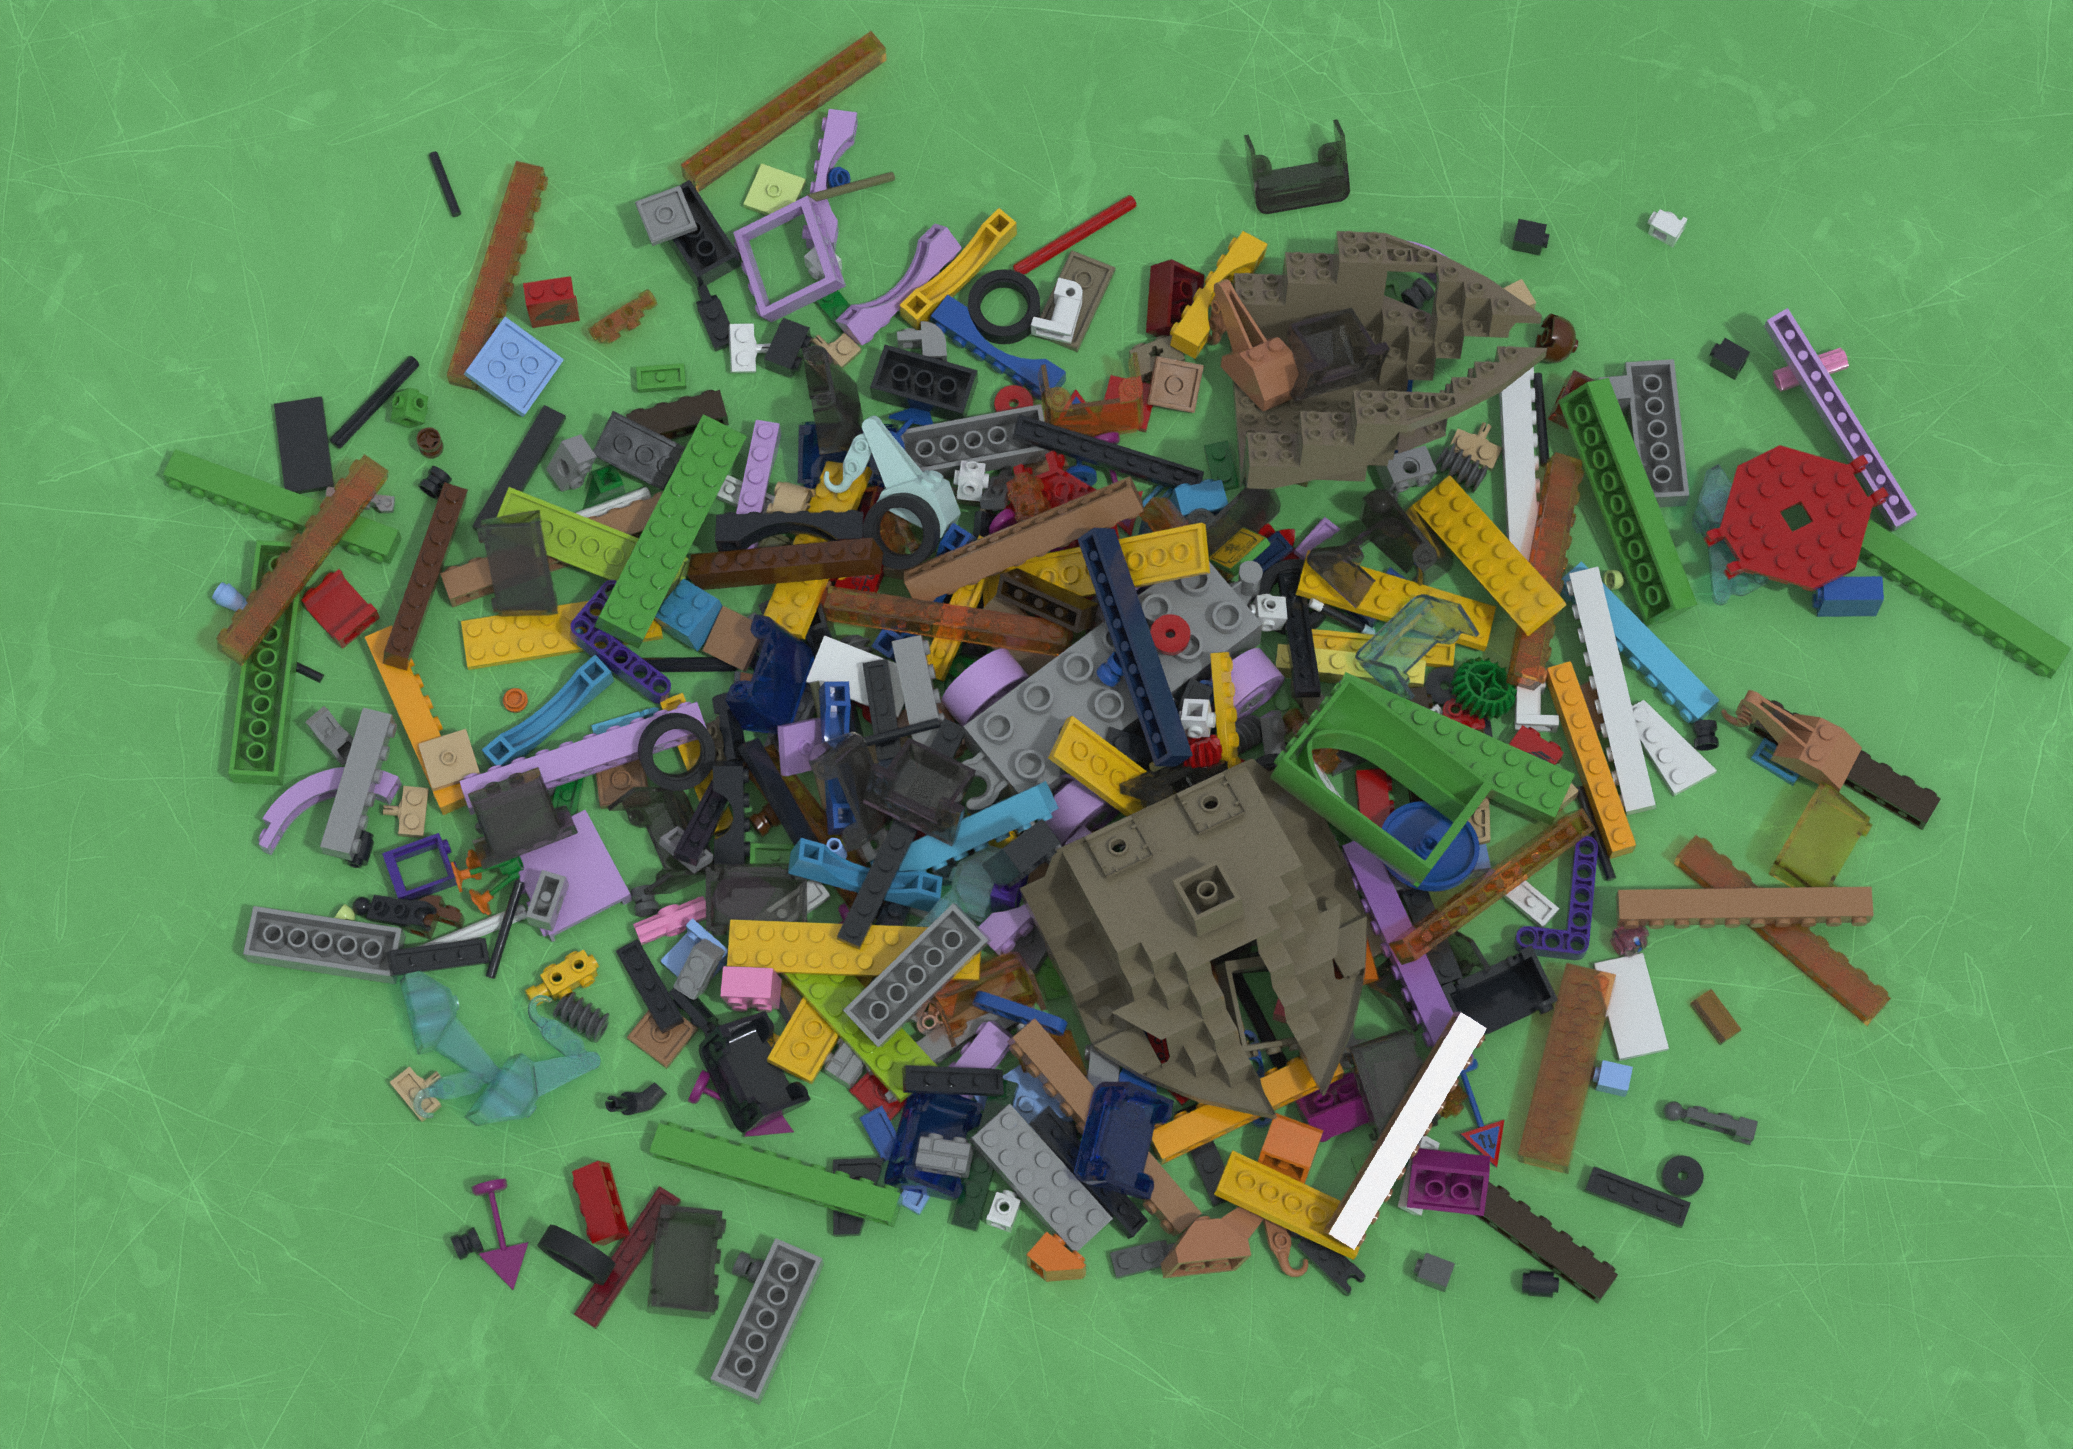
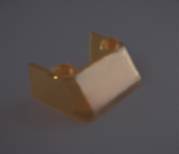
(1096, 417)
(1002, 976)

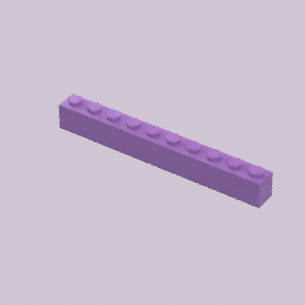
(1390, 921)

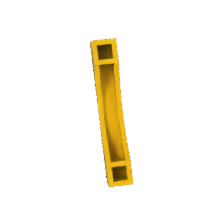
(986, 243)
(1193, 331)

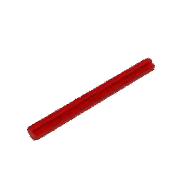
(1075, 235)

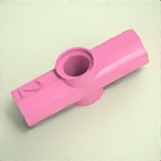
(1833, 361)
(670, 920)

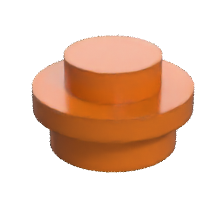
(515, 700)

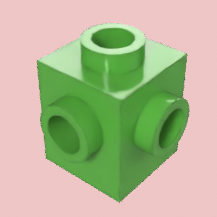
(409, 408)

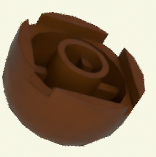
(1558, 338)

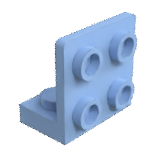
(677, 956)

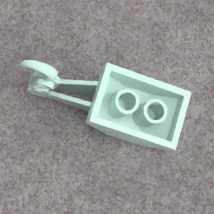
(898, 474)

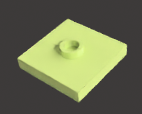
(773, 190)

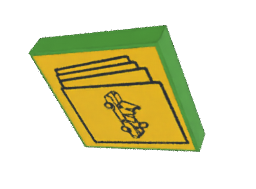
(1238, 549)

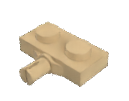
(842, 349)
(1477, 446)
(410, 811)
(409, 1084)

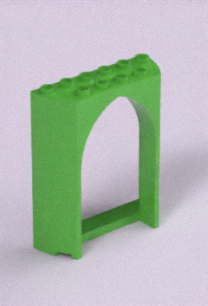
(1369, 728)

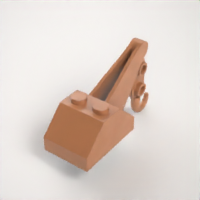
(1257, 364)
(1804, 742)
(1224, 1246)

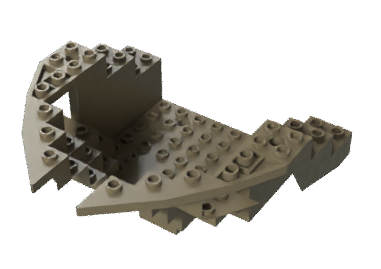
(1365, 423)
(1192, 884)

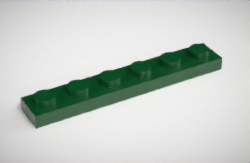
(977, 1185)

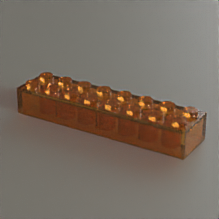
(1567, 1068)

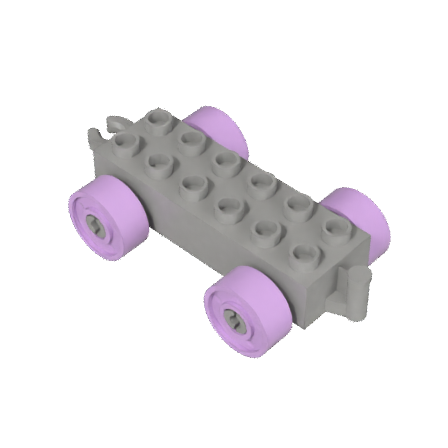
(1018, 717)

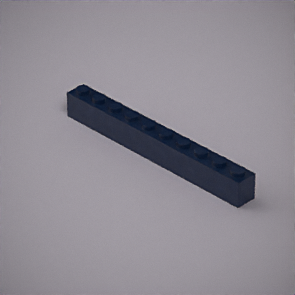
(1135, 647)

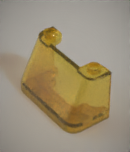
(1820, 840)

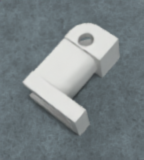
(1065, 314)
(1529, 711)

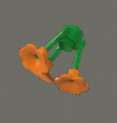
(511, 867)

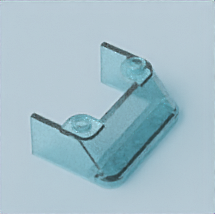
(1409, 637)

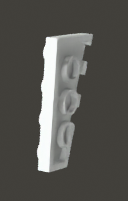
(1669, 752)

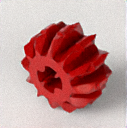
(1204, 751)

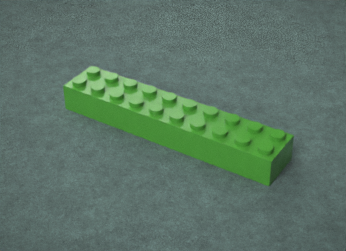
(1627, 502)
(670, 531)
(267, 687)
(1517, 776)

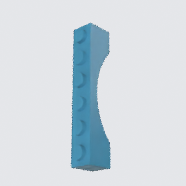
(576, 693)
(820, 864)

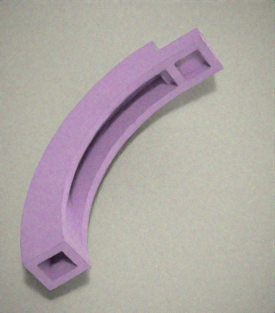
(307, 794)

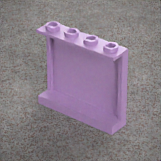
(589, 872)

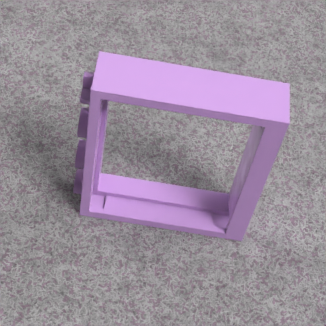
(833, 277)

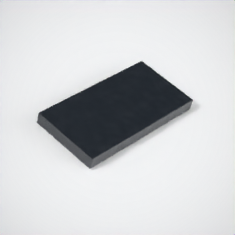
(304, 445)
(638, 450)

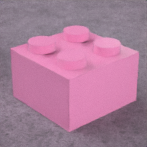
(751, 988)

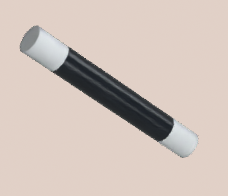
(1340, 617)

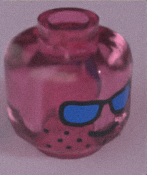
(1629, 941)

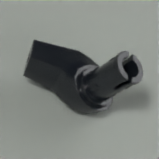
(636, 1102)

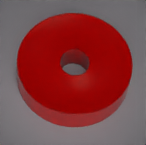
(1012, 394)
(1174, 624)

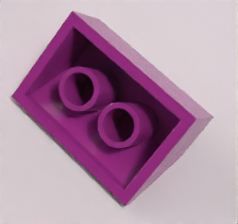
(1337, 1110)
(1448, 1182)

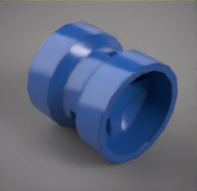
(1110, 672)

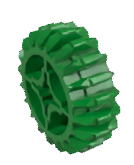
(1469, 685)

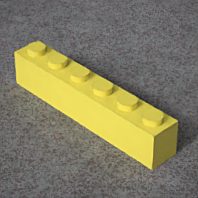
(1334, 664)

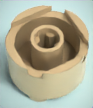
(791, 498)

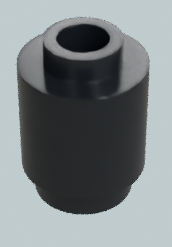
(362, 858)
(1540, 1283)

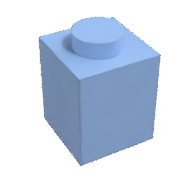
(1612, 1078)

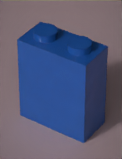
(1849, 597)

